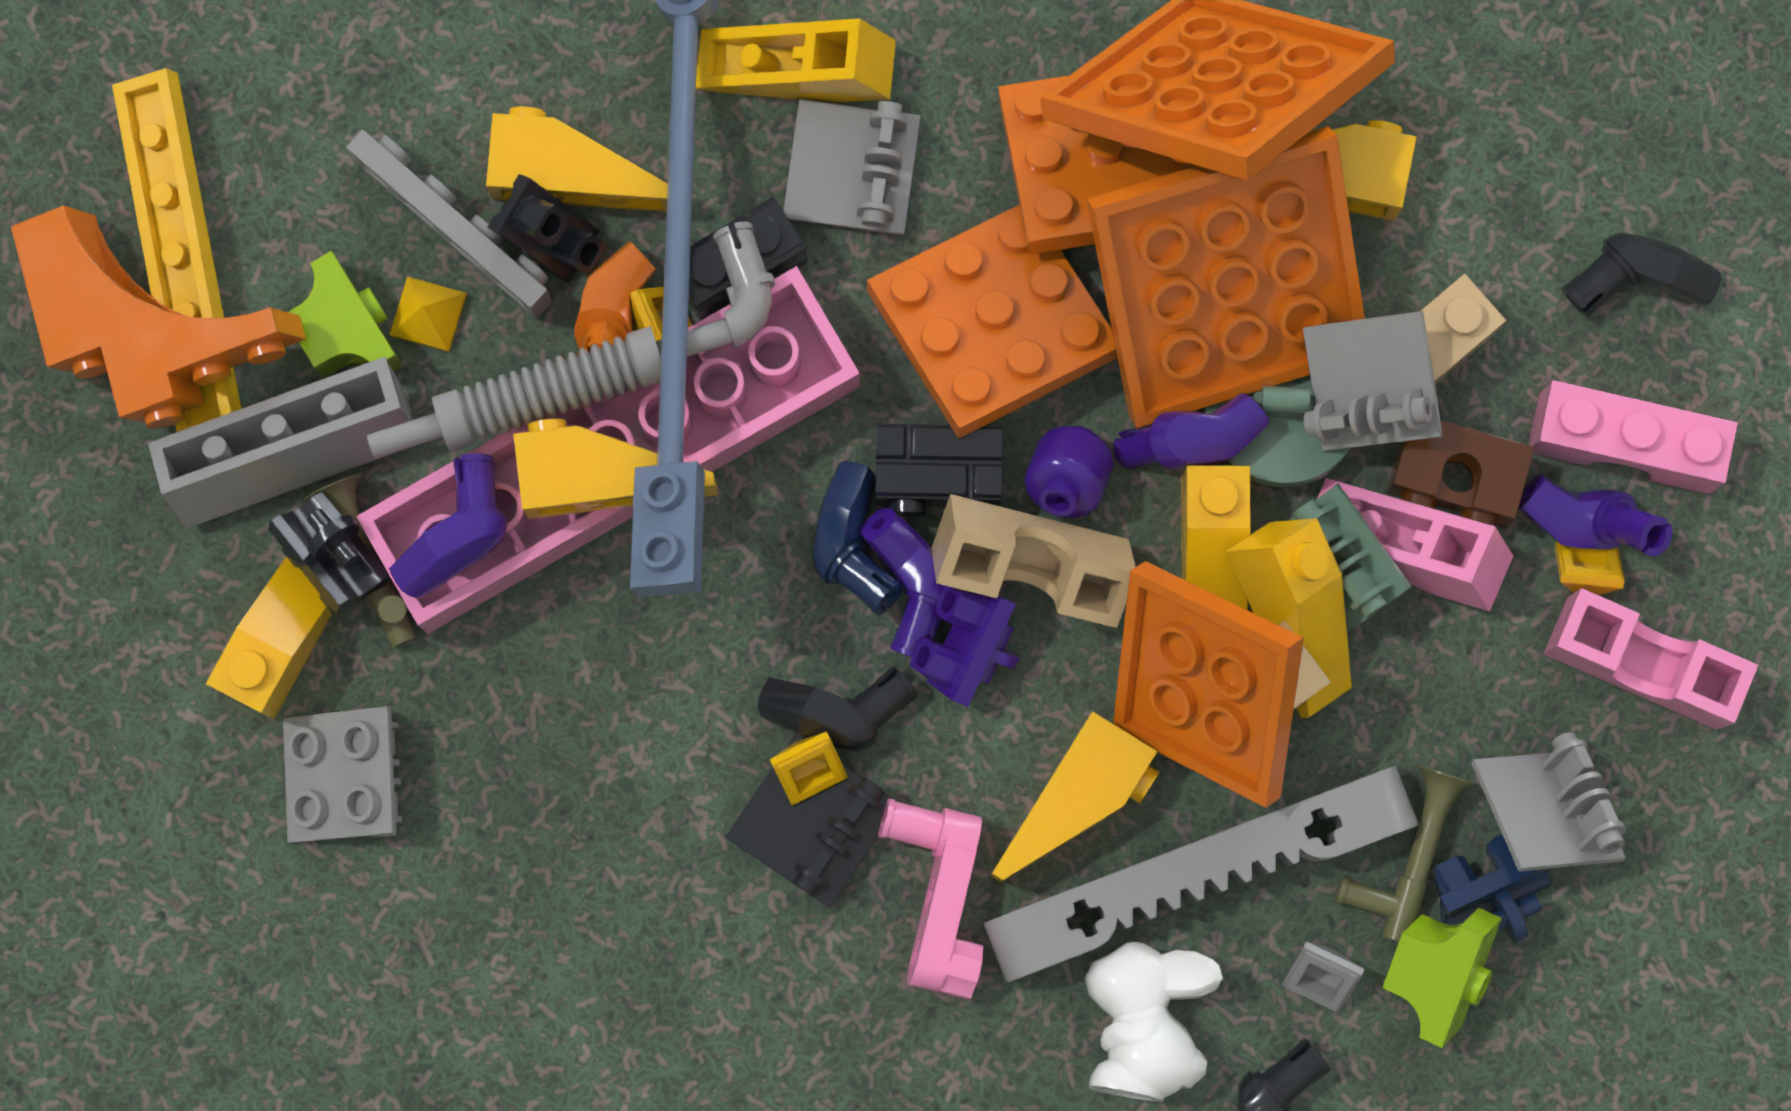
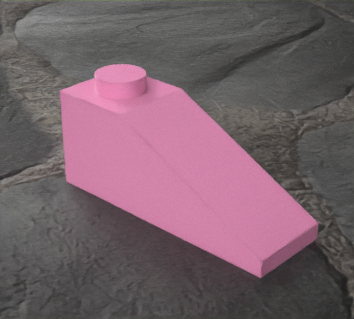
(1435, 548)

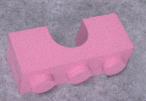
(1610, 428)
(1671, 672)

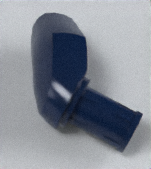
(839, 544)

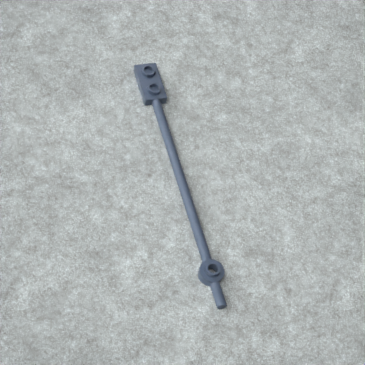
(671, 494)

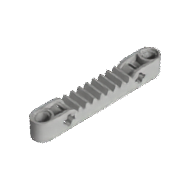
(1360, 814)

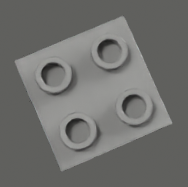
(852, 166)
(1371, 382)
(341, 775)
(1552, 807)

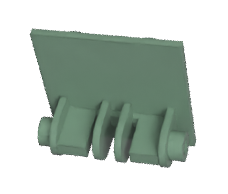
(1366, 567)

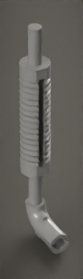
(590, 374)

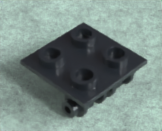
(815, 840)

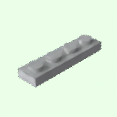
(434, 204)

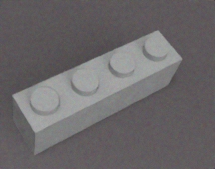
(278, 443)

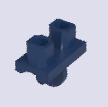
(1500, 892)

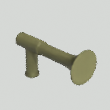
(385, 601)
(1405, 904)

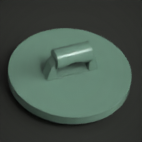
(1283, 451)

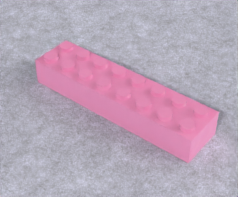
(730, 407)

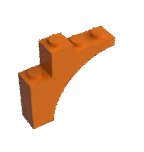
(103, 322)

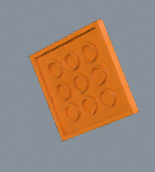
(1218, 83)
(1223, 275)

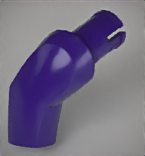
(1193, 437)
(1593, 518)
(459, 539)
(912, 564)

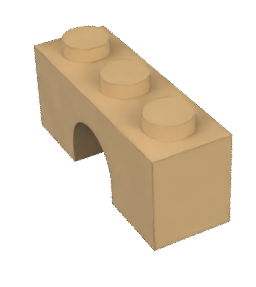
(1074, 565)

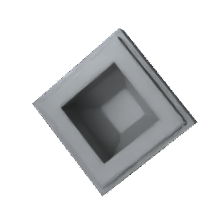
(1323, 976)

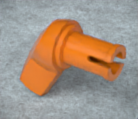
(607, 299)

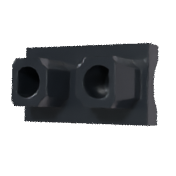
(548, 231)
(329, 552)

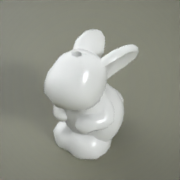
(1145, 1044)

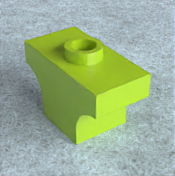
(341, 322)
(1443, 971)

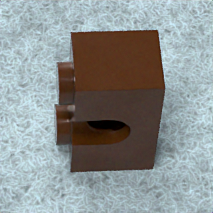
(1494, 463)

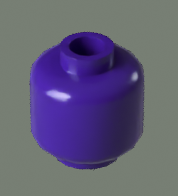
(1069, 471)

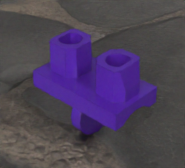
(972, 645)

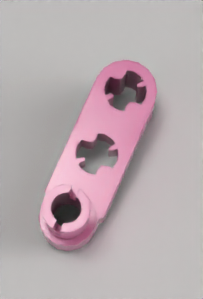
(938, 957)

